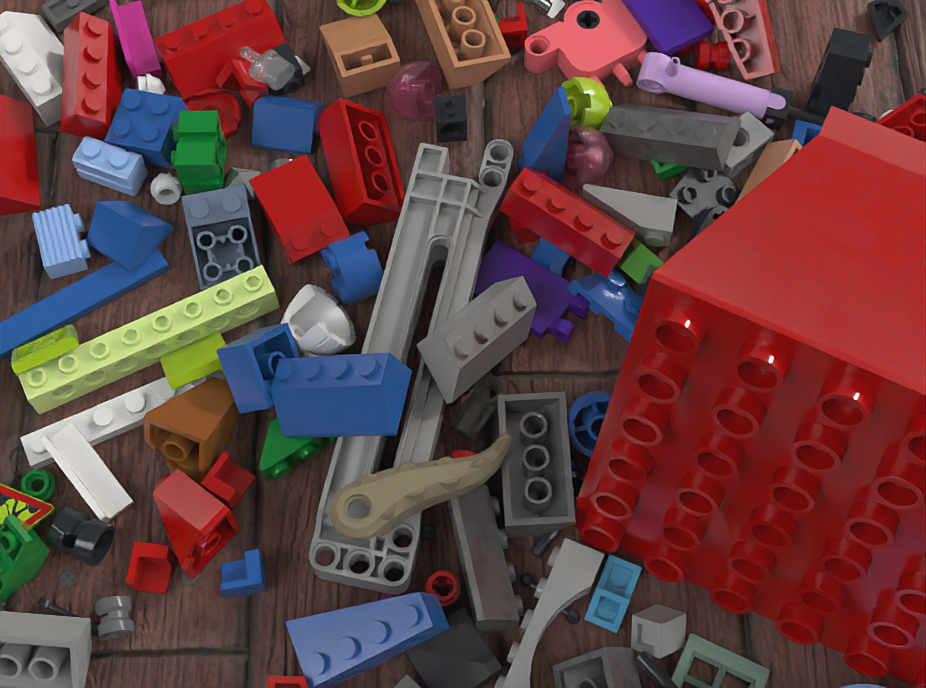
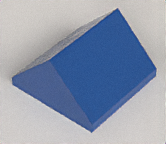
(285, 124)
(126, 232)

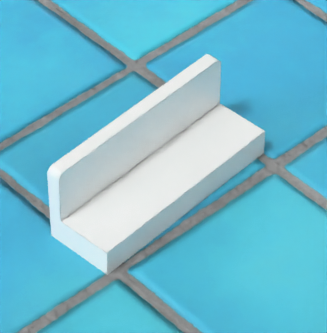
(87, 472)

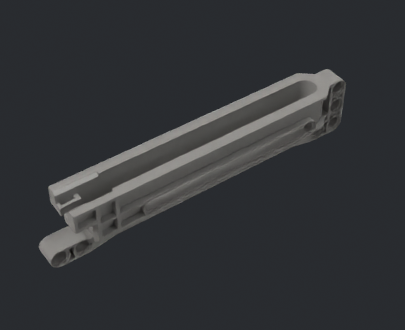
(439, 225)

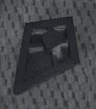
(886, 16)

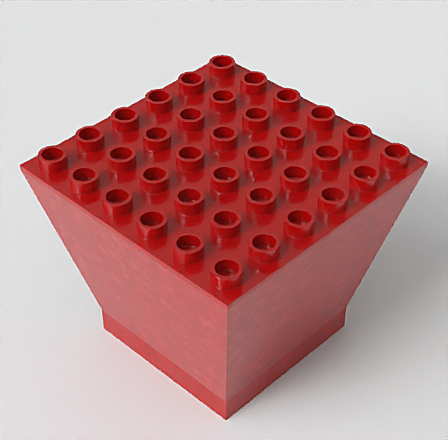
(782, 406)

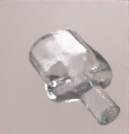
(268, 67)

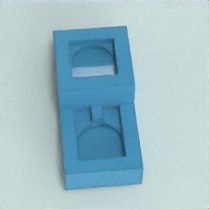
(613, 593)

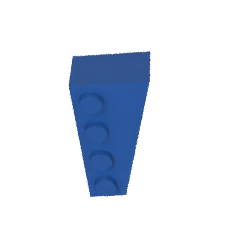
(359, 637)

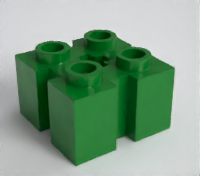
(200, 151)

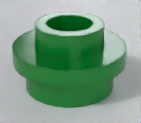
(37, 476)

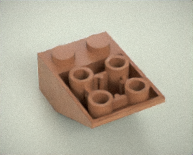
(360, 53)

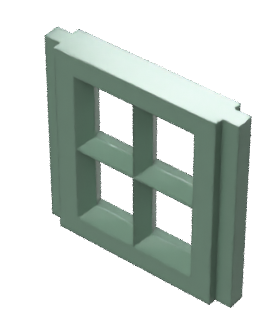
(719, 657)

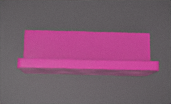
(136, 39)

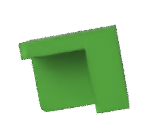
(637, 260)

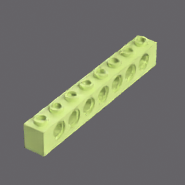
(147, 339)

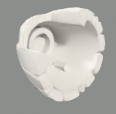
(318, 323)

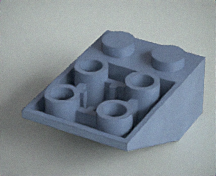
(221, 234)

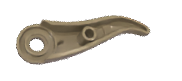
(410, 488)

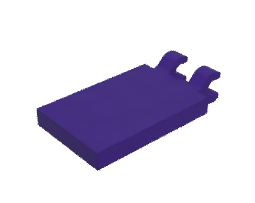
(670, 23)
(546, 288)

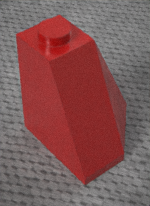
(194, 521)

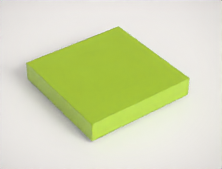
(44, 349)
(193, 361)

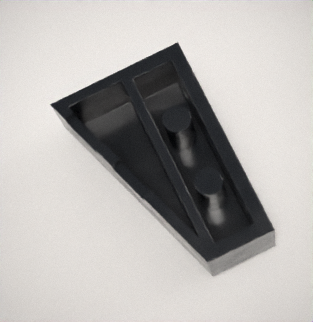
(840, 71)

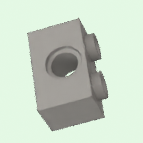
(751, 141)

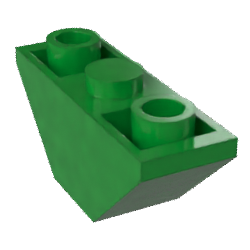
(283, 452)
(20, 555)

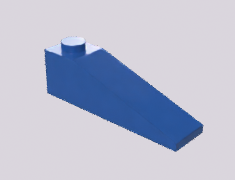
(548, 139)

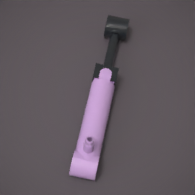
(771, 107)

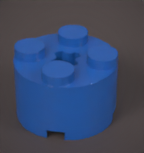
(354, 268)

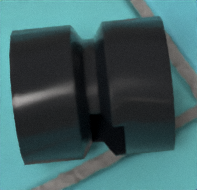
(79, 535)

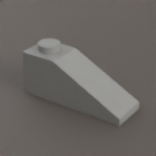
(645, 214)

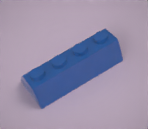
(340, 395)

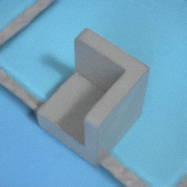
(658, 630)

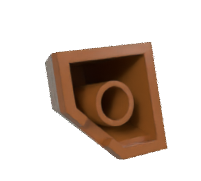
(193, 427)

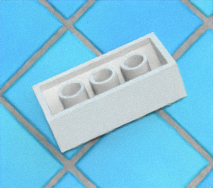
(34, 61)

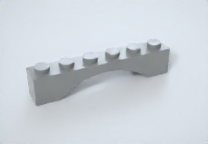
(568, 581)

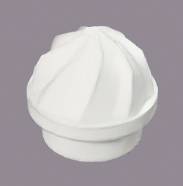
(149, 84)
(166, 189)

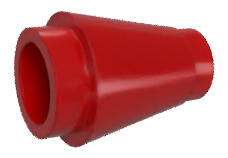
(446, 582)

